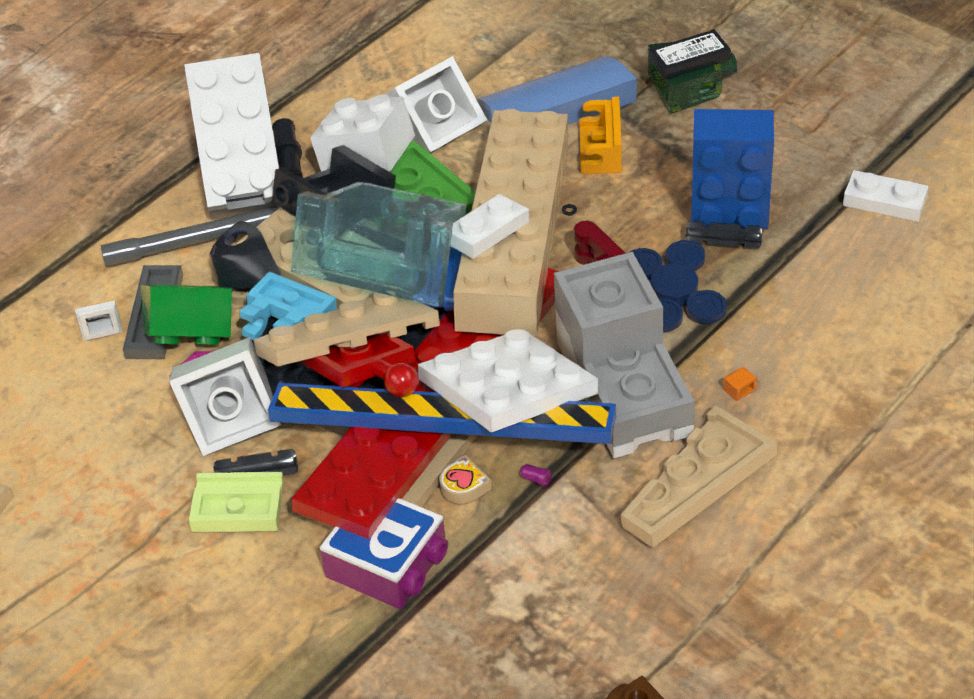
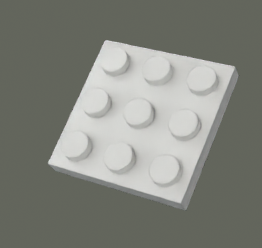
(507, 379)

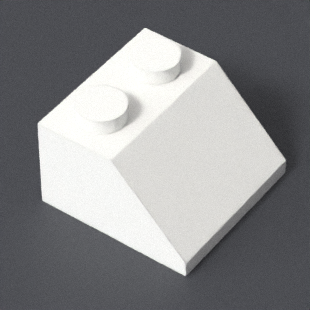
(439, 105)
(224, 396)

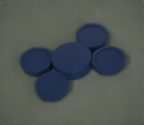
(678, 284)

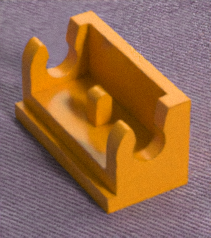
(601, 138)

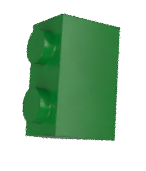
(187, 312)

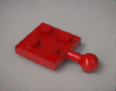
(380, 357)

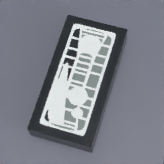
(689, 54)

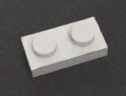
(885, 195)
(488, 225)

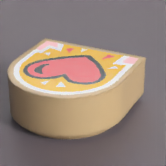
(463, 481)

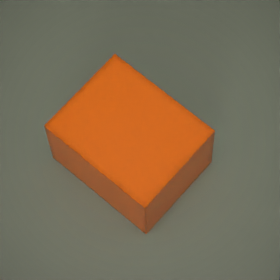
(739, 383)

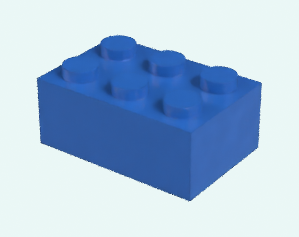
(732, 166)

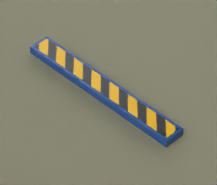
(431, 413)

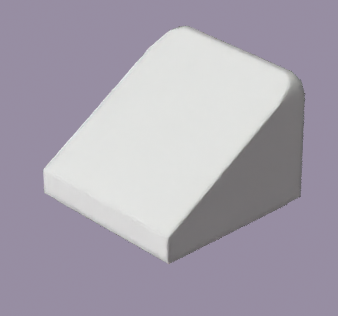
(99, 320)

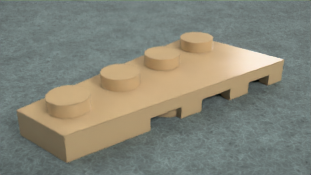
(343, 328)
(704, 471)

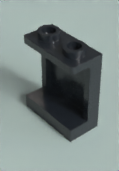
(345, 169)

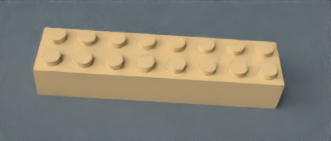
(508, 281)

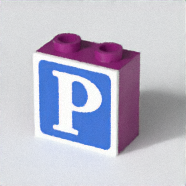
(393, 560)

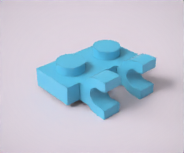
(283, 300)

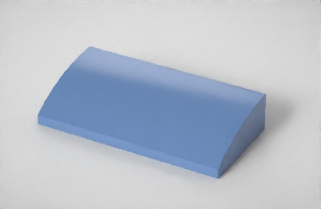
(567, 90)

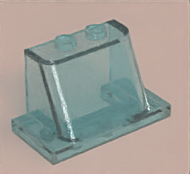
(376, 240)

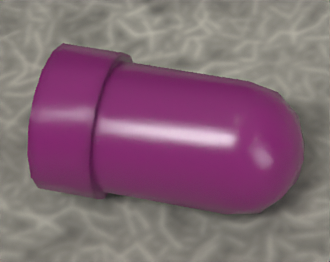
(535, 474)

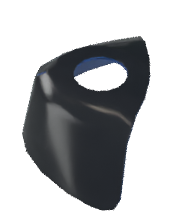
(241, 264)

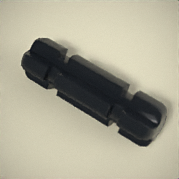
(724, 234)
(284, 462)

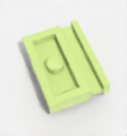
(237, 502)

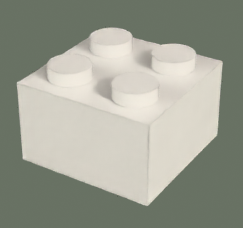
(371, 127)

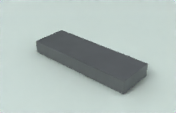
(137, 343)

